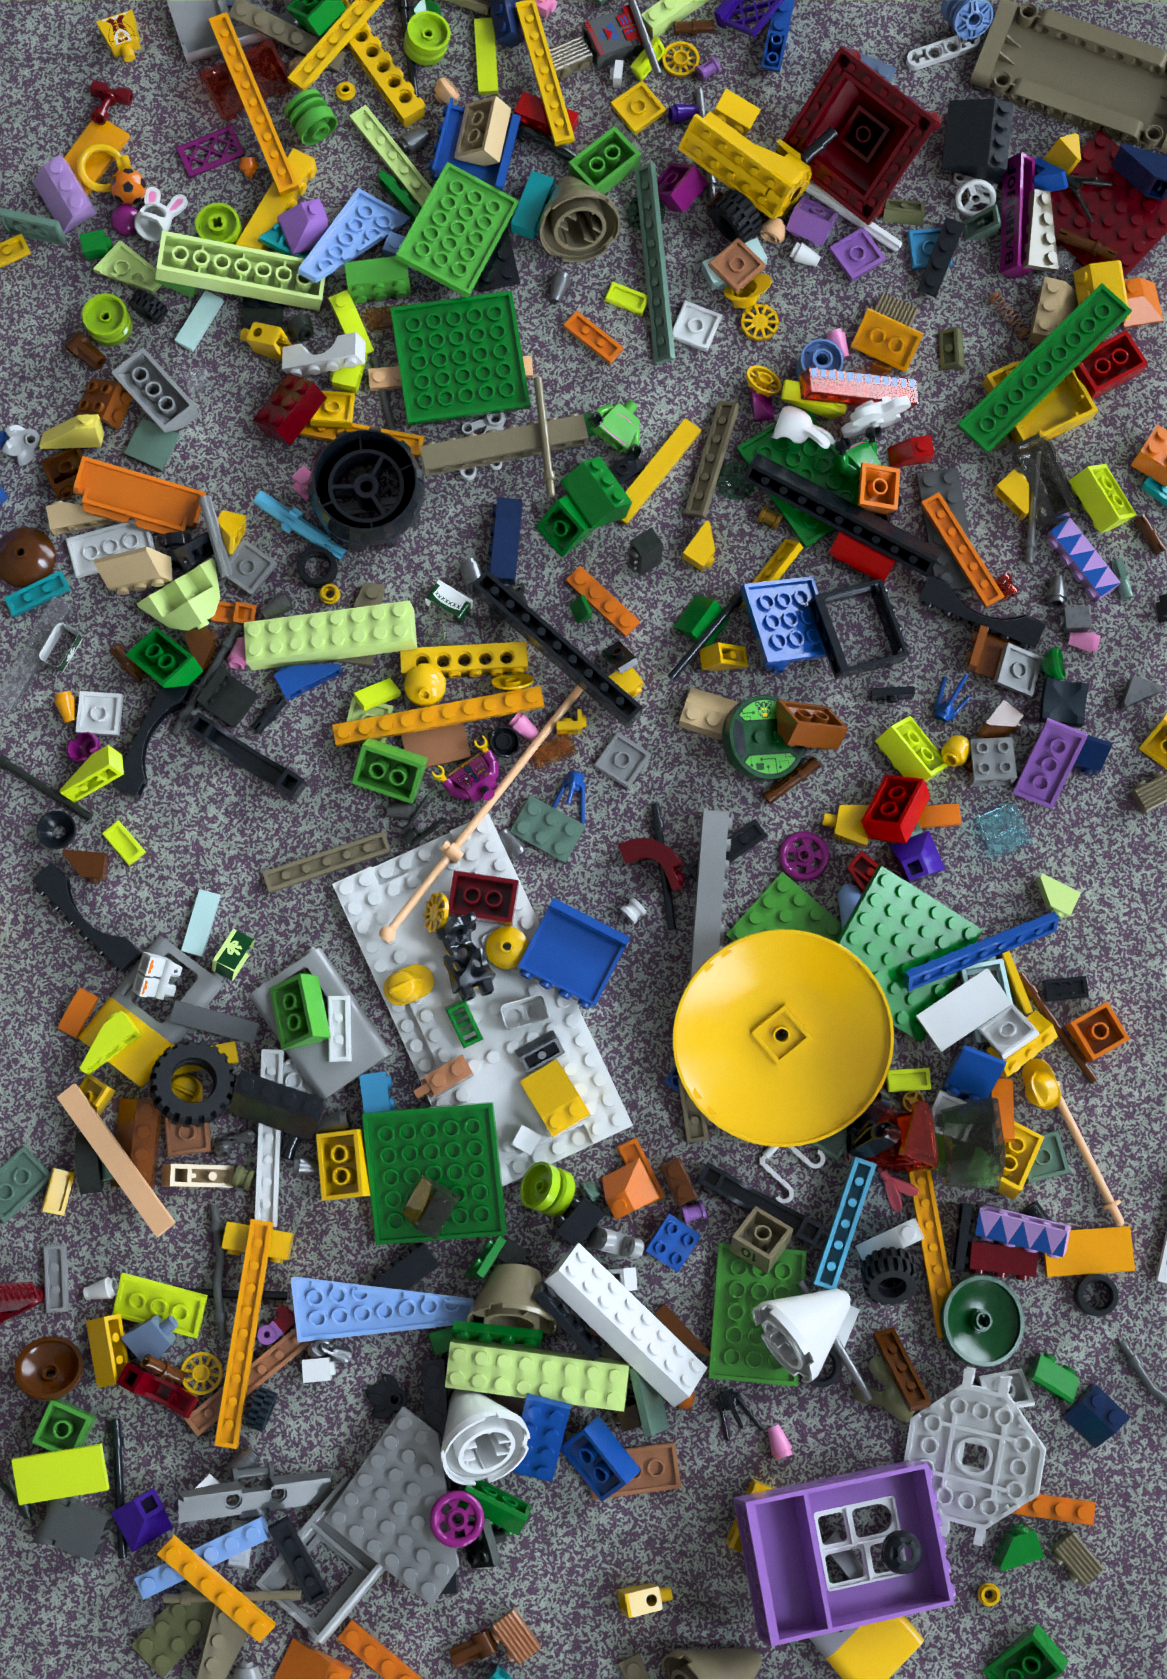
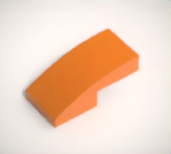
(234, 613)
(940, 816)
(77, 1012)

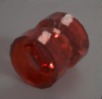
(1006, 586)

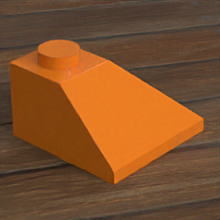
(1143, 301)
(878, 488)
(628, 1189)

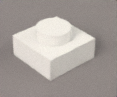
(616, 74)

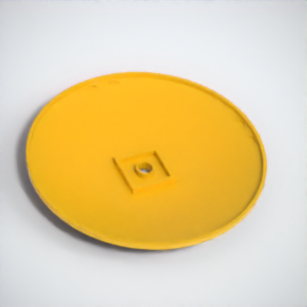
(793, 1086)

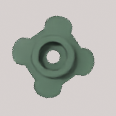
(590, 1190)

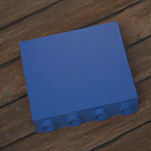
(446, 146)
(572, 954)

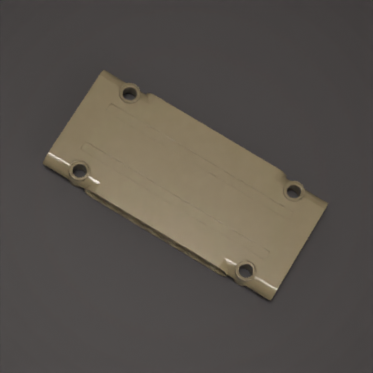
(1076, 73)

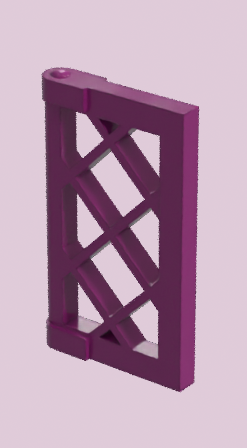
(214, 164)

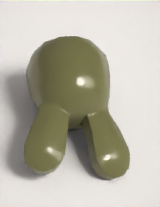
(890, 1398)

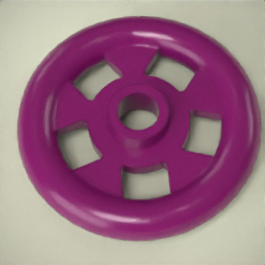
(790, 867)
(437, 1517)

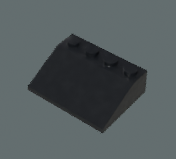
(978, 138)

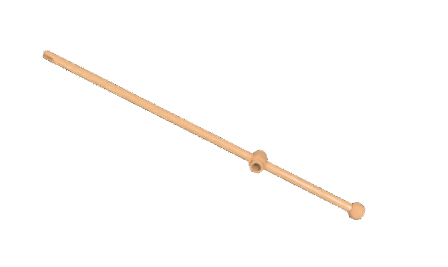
(452, 851)

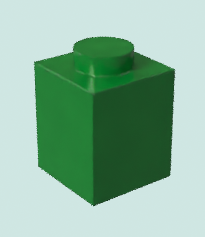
(95, 244)

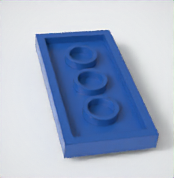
(546, 1424)

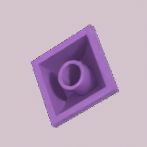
(303, 225)

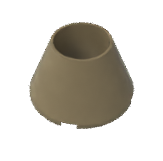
(510, 1300)

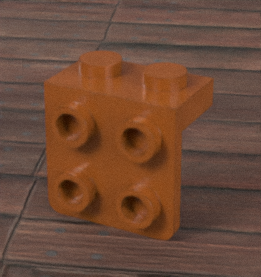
(106, 399)
(985, 653)

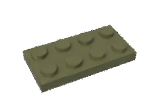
(173, 1633)

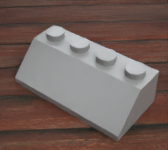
(155, 392)

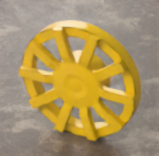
(680, 59)
(760, 322)
(764, 380)
(436, 912)
(202, 1373)

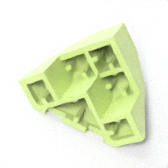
(186, 600)

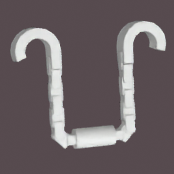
(769, 1151)

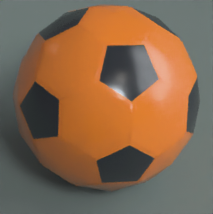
(128, 186)

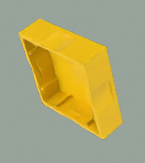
(1057, 413)

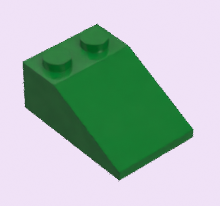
(1028, 1657)

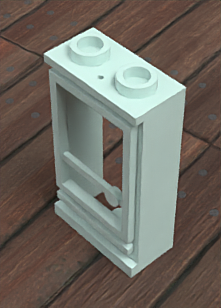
(992, 964)

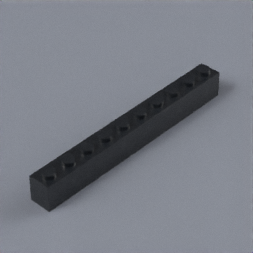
(842, 515)
(557, 649)
(435, 1416)

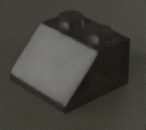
(430, 1207)

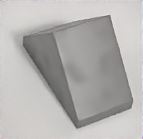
(1138, 691)

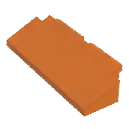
(127, 495)

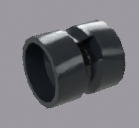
(172, 541)

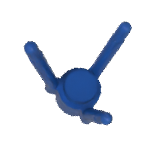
(945, 710)
(573, 782)

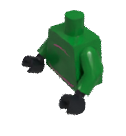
(851, 456)

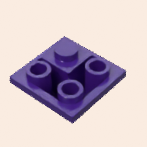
(917, 858)
(142, 1519)

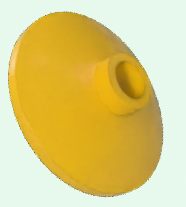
(512, 682)
(500, 957)

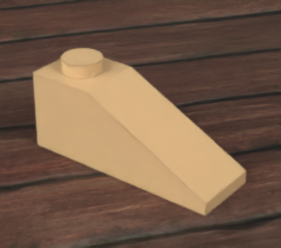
(70, 517)
(197, 1175)

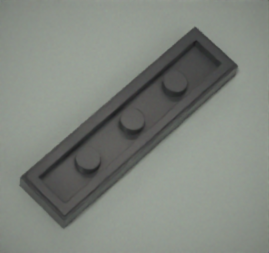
(214, 1022)

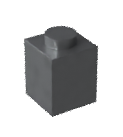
(1075, 619)

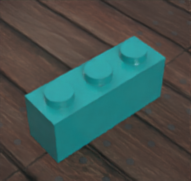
(532, 204)

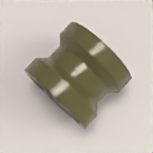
(243, 1178)

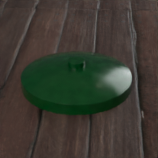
(982, 1320)

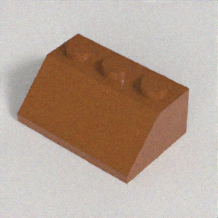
(809, 725)

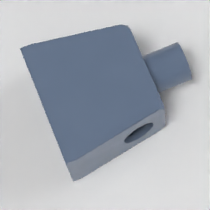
(151, 1337)

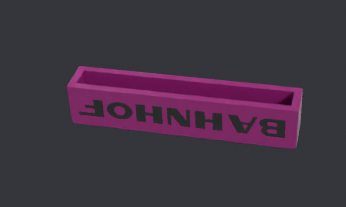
(1015, 198)

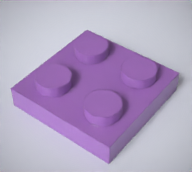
(857, 254)

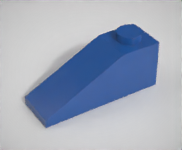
(301, 678)

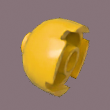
(425, 685)

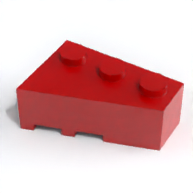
(861, 870)

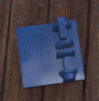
(673, 1242)

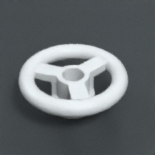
(974, 188)

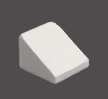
(526, 1140)

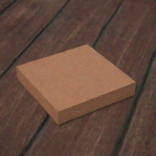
(737, 265)
(187, 1140)

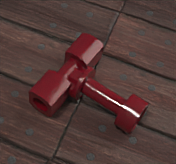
(109, 98)

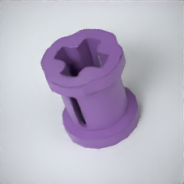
(707, 69)
(693, 1212)

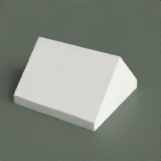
(1018, 1389)

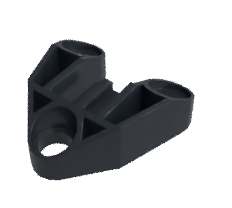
(867, 1137)

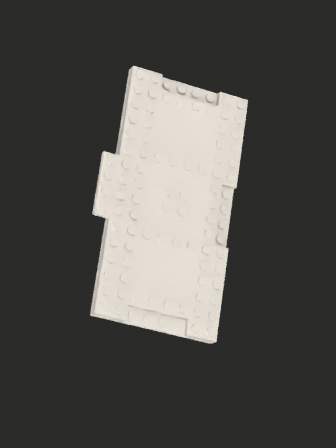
(373, 901)

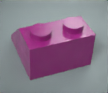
(680, 186)

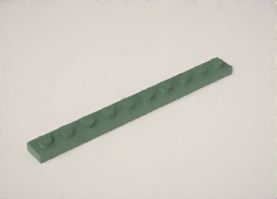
(654, 263)

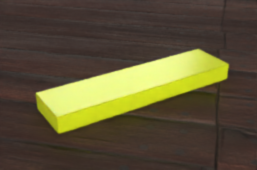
(486, 56)

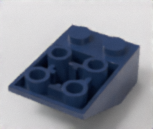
(1143, 170)

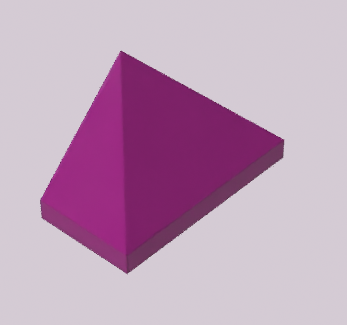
(761, 406)

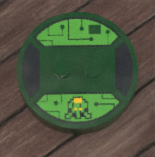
(754, 743)

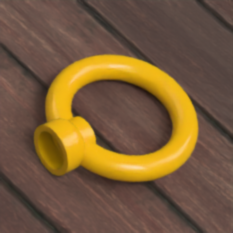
(122, 162)

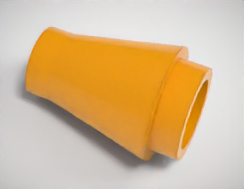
(66, 706)

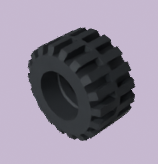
(735, 216)
(890, 1276)

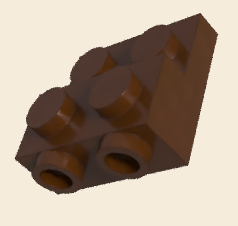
(62, 471)

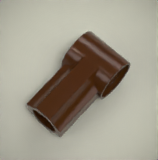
(83, 349)
(476, 1647)

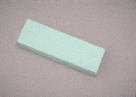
(199, 320)
(201, 923)

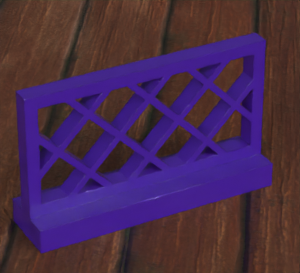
(731, 8)

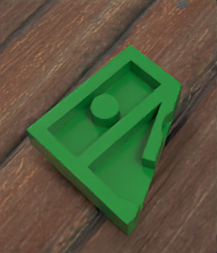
(485, 1259)

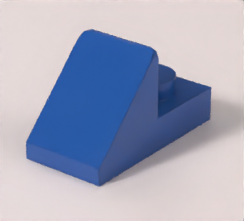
(1049, 177)

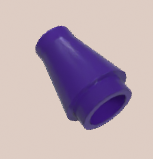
(682, 112)

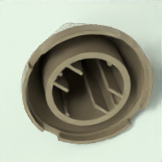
(578, 221)
(713, 1663)

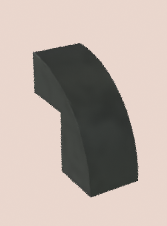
(87, 1166)

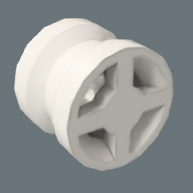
(633, 910)

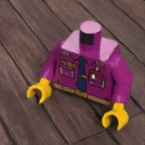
(473, 778)

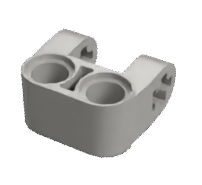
(615, 1243)

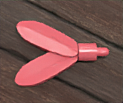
(894, 1186)

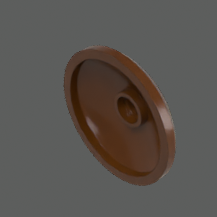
(34, 564)
(45, 1357)

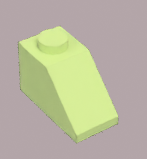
(1057, 896)

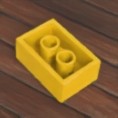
(342, 1165)

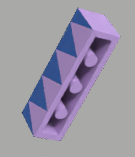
(1082, 560)
(1023, 1231)

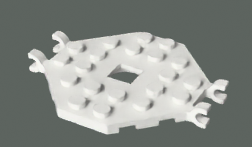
(1012, 1458)

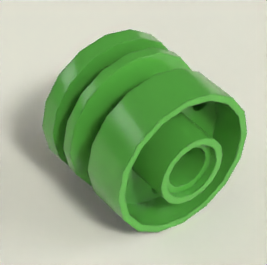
(310, 117)

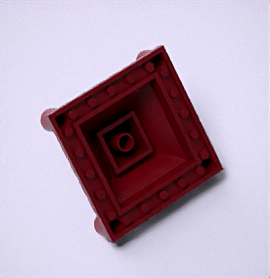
(876, 130)

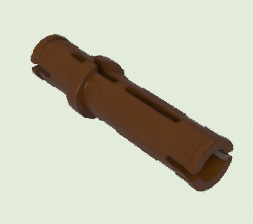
(1087, 245)
(799, 774)

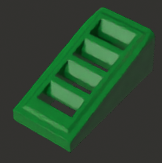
(472, 1040)

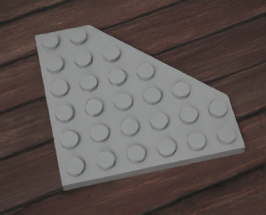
(391, 1503)

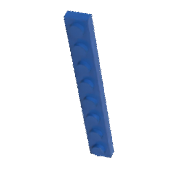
(980, 951)

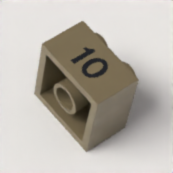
(761, 1239)

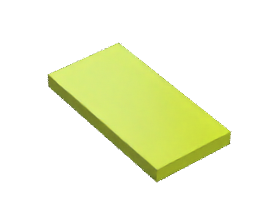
(143, 1298)
(60, 1474)

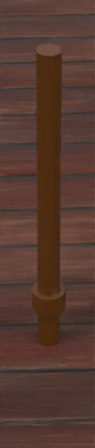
(1032, 992)

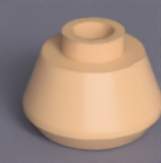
(445, 90)
(773, 231)

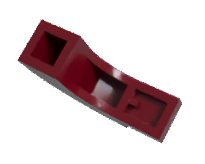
(644, 849)
(146, 1383)

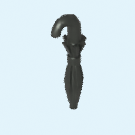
(561, 150)

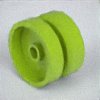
(426, 38)
(219, 223)
(107, 320)
(547, 1189)

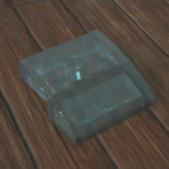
(1004, 830)

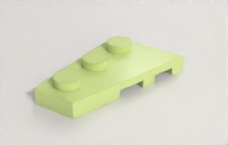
(128, 268)

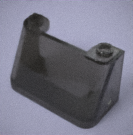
(972, 1144)

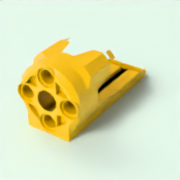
(763, 176)

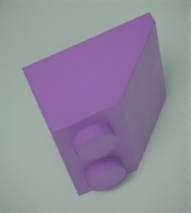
(812, 221)

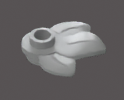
(18, 445)

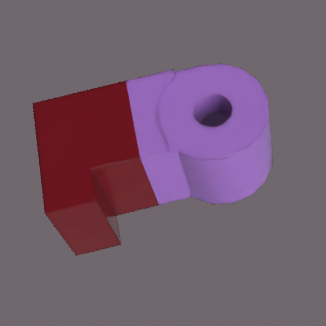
(272, 1332)

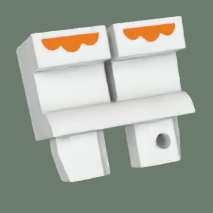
(155, 976)

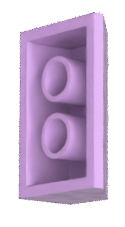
(63, 194)

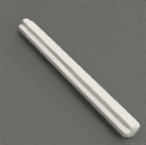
(873, 229)

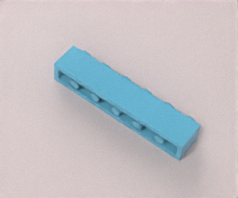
(843, 1223)

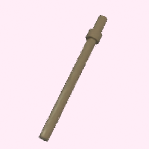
(548, 474)
(188, 1597)

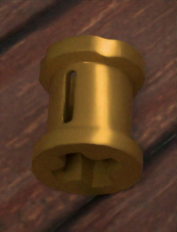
(769, 518)

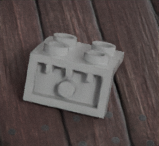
(992, 762)

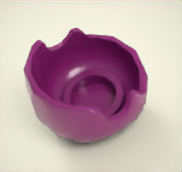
(123, 220)
(83, 747)

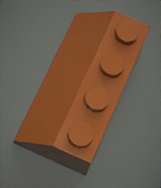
(139, 1135)

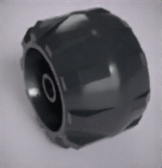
(356, 450)

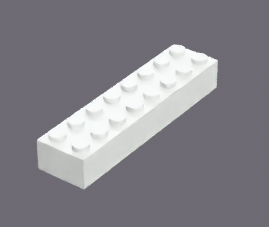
(626, 1325)

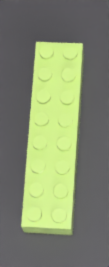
(236, 271)
(330, 635)
(539, 1372)

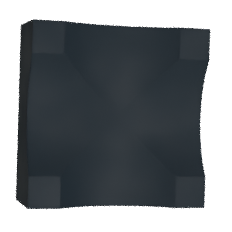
(1064, 702)

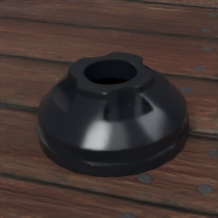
(47, 825)
(891, 1551)

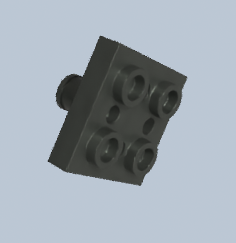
(484, 1549)

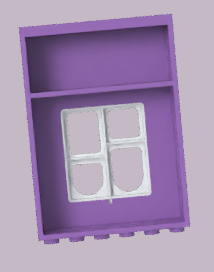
(788, 1557)

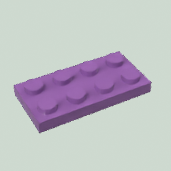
(1050, 763)

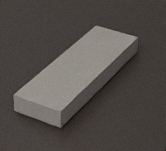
(56, 1278)

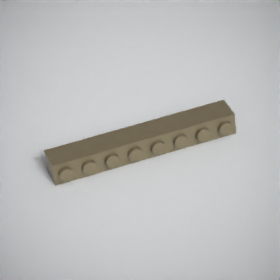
(502, 445)

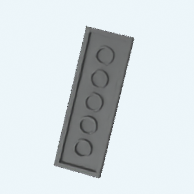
(949, 486)

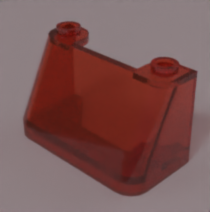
(267, 71)
(917, 1144)

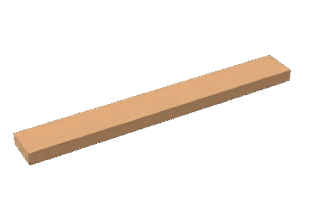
(116, 1160)

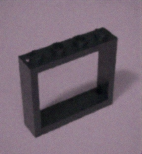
(829, 637)

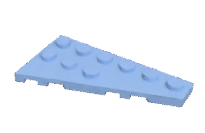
(355, 230)

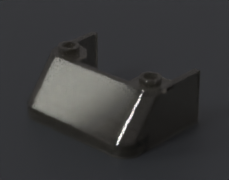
(1047, 479)

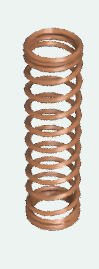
(997, 296)

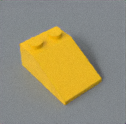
(555, 1098)
(1019, 1160)

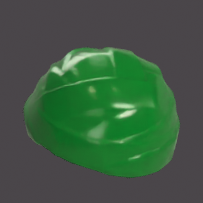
(1053, 664)

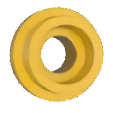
(345, 96)
(329, 588)
(995, 1594)

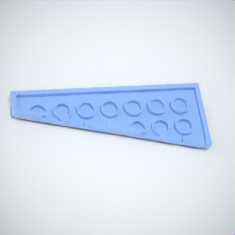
(347, 1309)

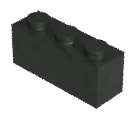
(645, 552)

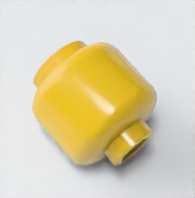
(956, 750)

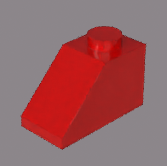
(911, 452)

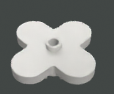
(875, 415)

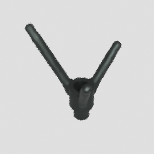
(1076, 183)
(25, 1508)

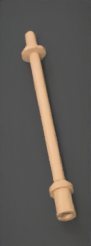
(1110, 1203)

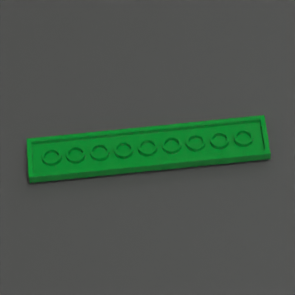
(1044, 368)

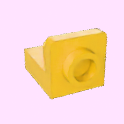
(569, 726)

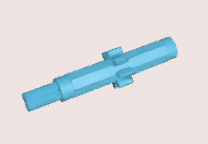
(293, 521)

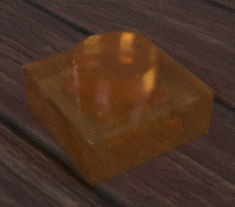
(880, 369)

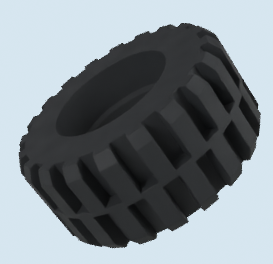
(191, 1054)

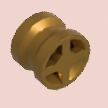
(912, 1097)

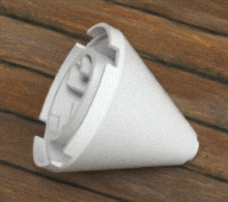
(802, 1329)
(481, 1439)

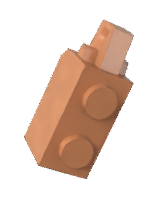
(444, 1078)

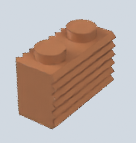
(515, 1636)

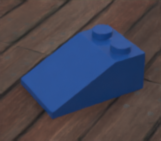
(972, 1074)

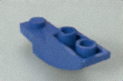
(777, 37)

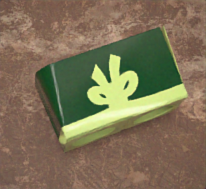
(232, 954)

